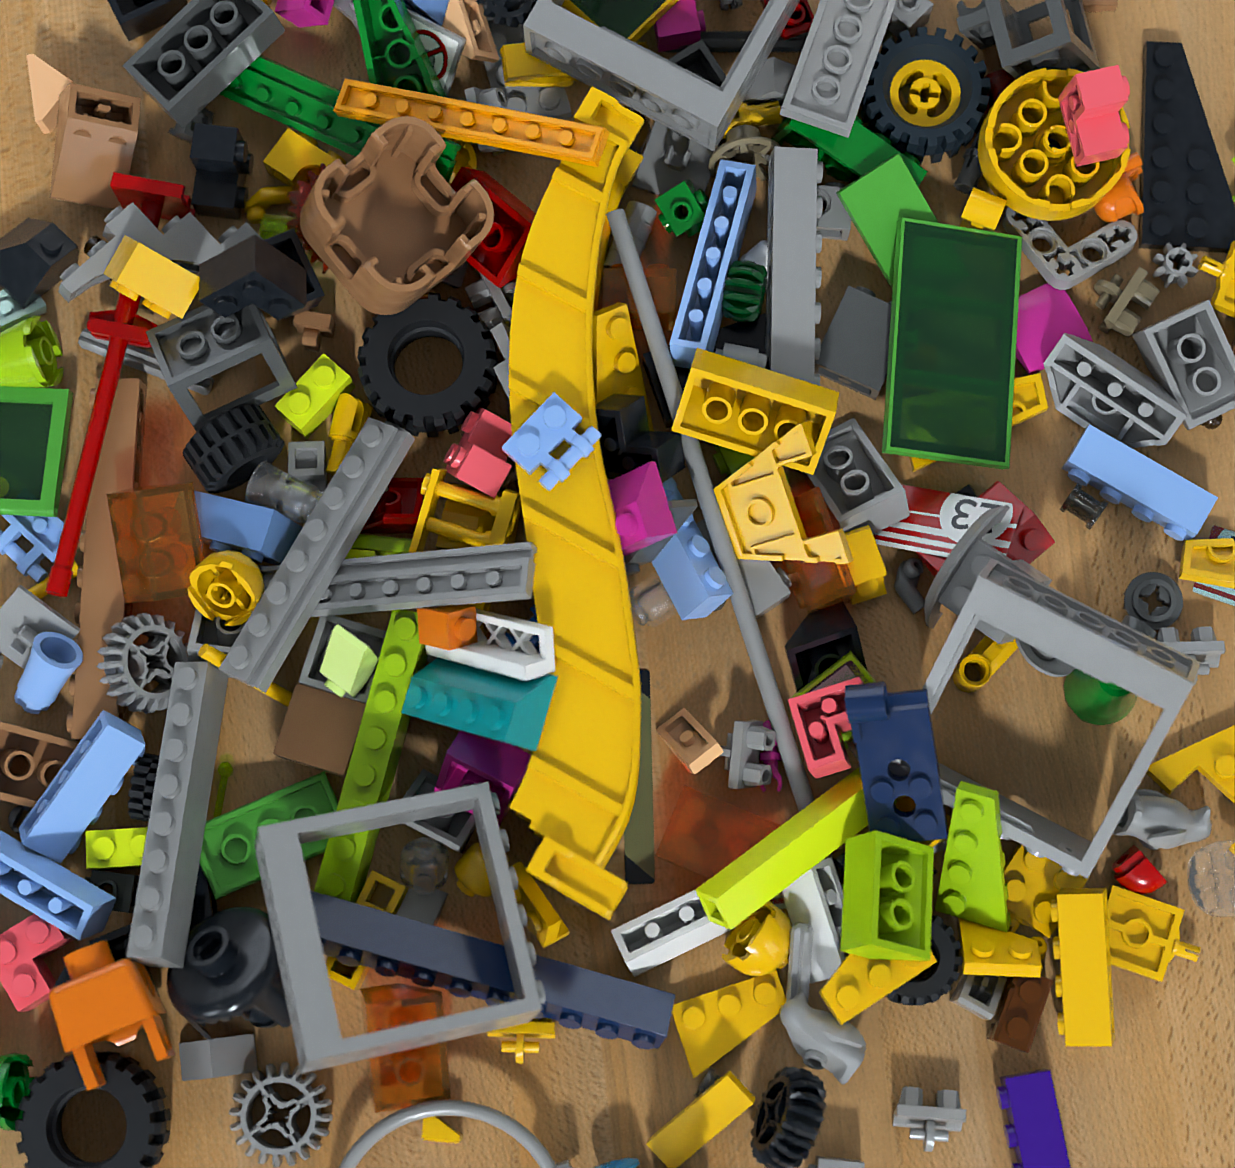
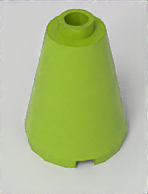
(30, 355)

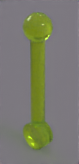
(225, 770)

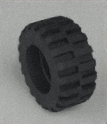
(428, 319)
(62, 1080)

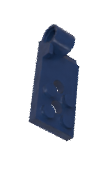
(892, 729)

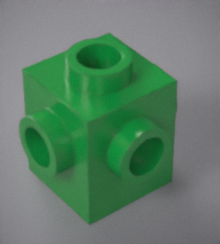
(671, 207)

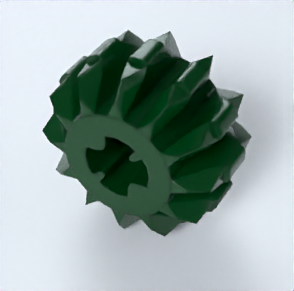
(744, 291)

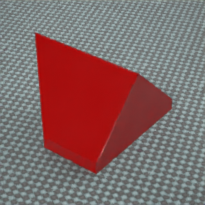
(398, 508)

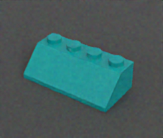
(481, 702)

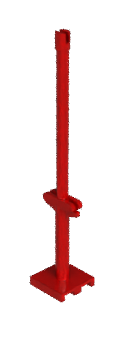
(121, 328)

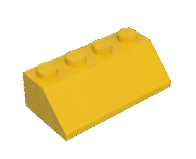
(751, 407)

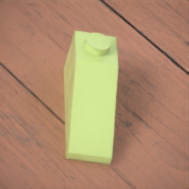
(347, 663)

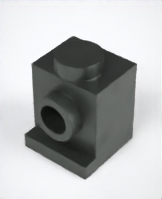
(123, 885)

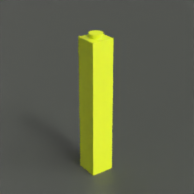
(785, 853)

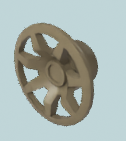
(744, 146)

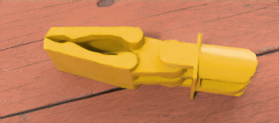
(528, 71)

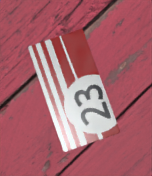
(941, 520)

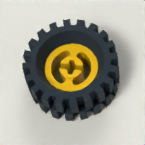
(932, 66)

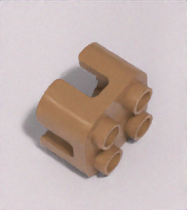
(392, 219)

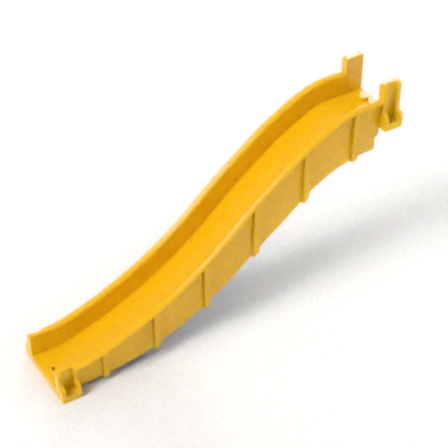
(589, 749)

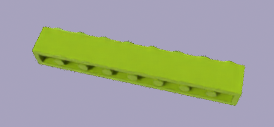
(374, 756)

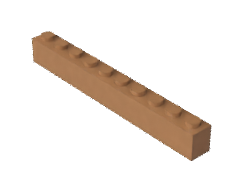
(99, 577)

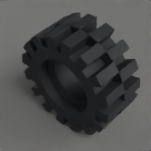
(143, 787)

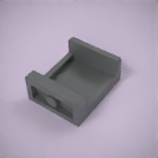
(857, 343)

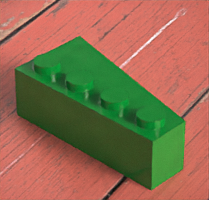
(393, 47)
(843, 156)

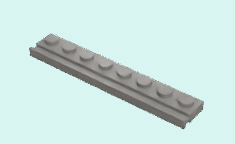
(316, 554)
(427, 579)

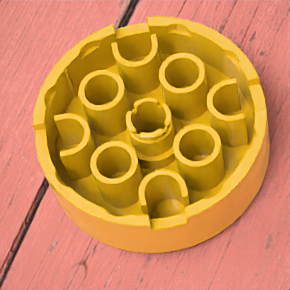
(1023, 166)

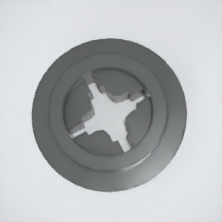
(1167, 593)

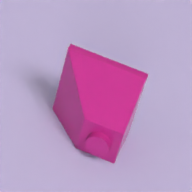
(641, 508)

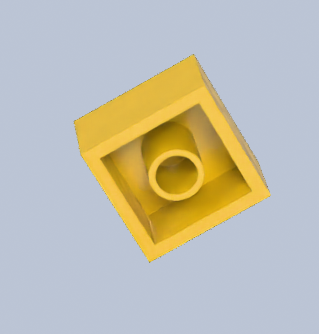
(144, 272)

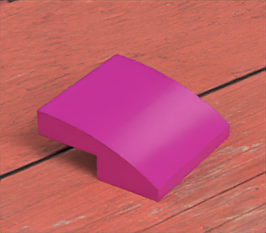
(1042, 321)

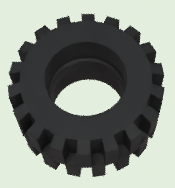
(232, 447)
(942, 973)

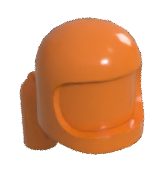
(1122, 197)

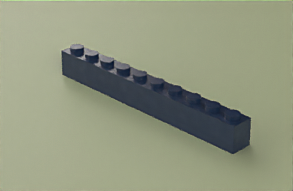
(481, 970)

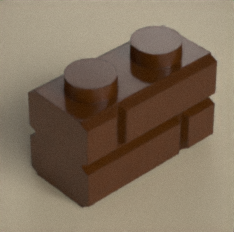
(1020, 1011)

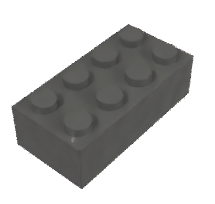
(202, 53)

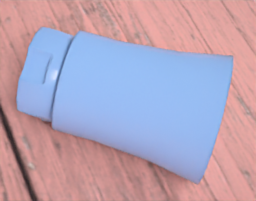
(47, 670)

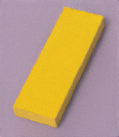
(701, 1120)

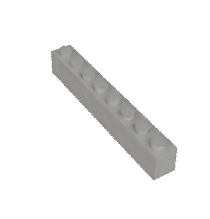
(792, 262)
(178, 816)

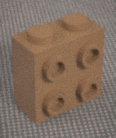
(319, 730)

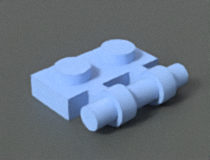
(543, 434)
(41, 532)

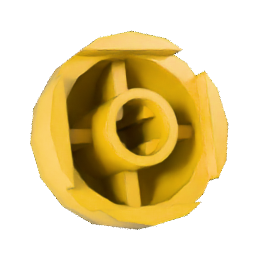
(226, 587)
(760, 942)

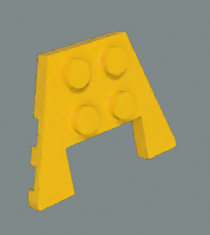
(763, 512)
(1211, 757)

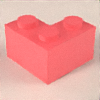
(1092, 116)
(479, 454)
(819, 724)
(22, 962)

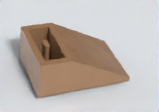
(91, 142)

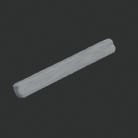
(137, 359)

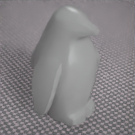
(1163, 821)
(822, 1039)

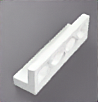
(499, 655)

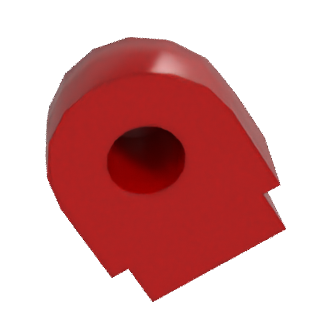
(1137, 872)

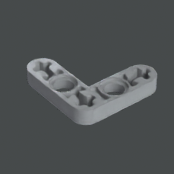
(1070, 257)

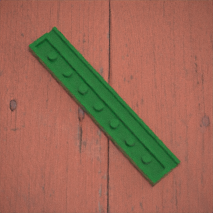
(309, 108)

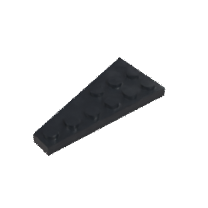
(1182, 172)

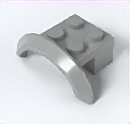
(962, 569)

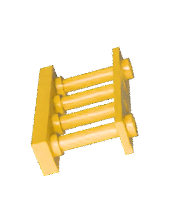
(502, 507)

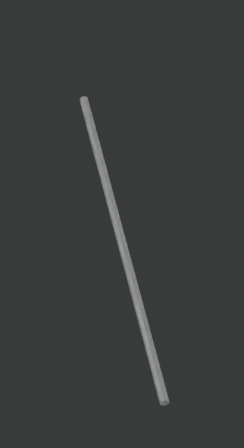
(712, 514)

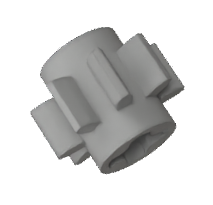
(1184, 260)

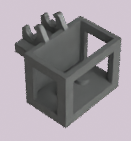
(1001, 25)
(208, 344)

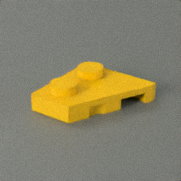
(997, 952)

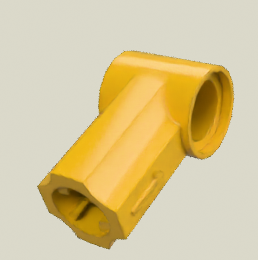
(982, 210)
(987, 658)

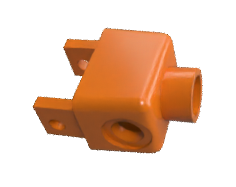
(106, 1004)

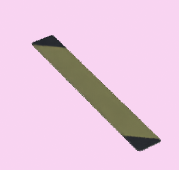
(640, 829)

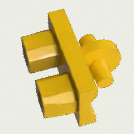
(534, 1029)

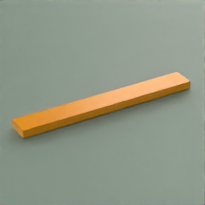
(475, 122)

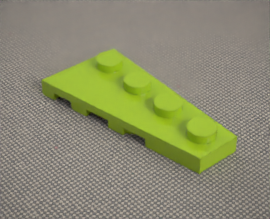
(973, 862)

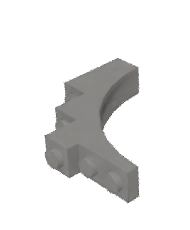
(183, 243)

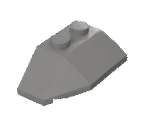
(1110, 394)

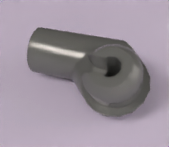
(907, 582)

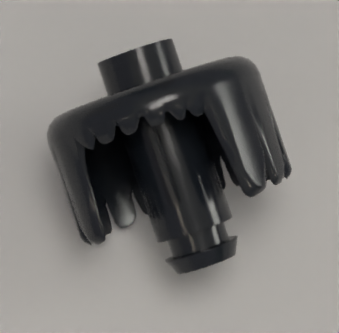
(230, 972)

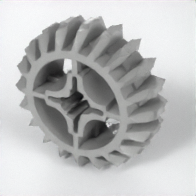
(132, 666)
(290, 1129)

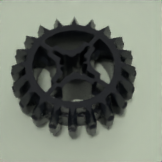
(788, 1118)

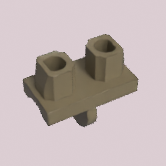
(1137, 290)

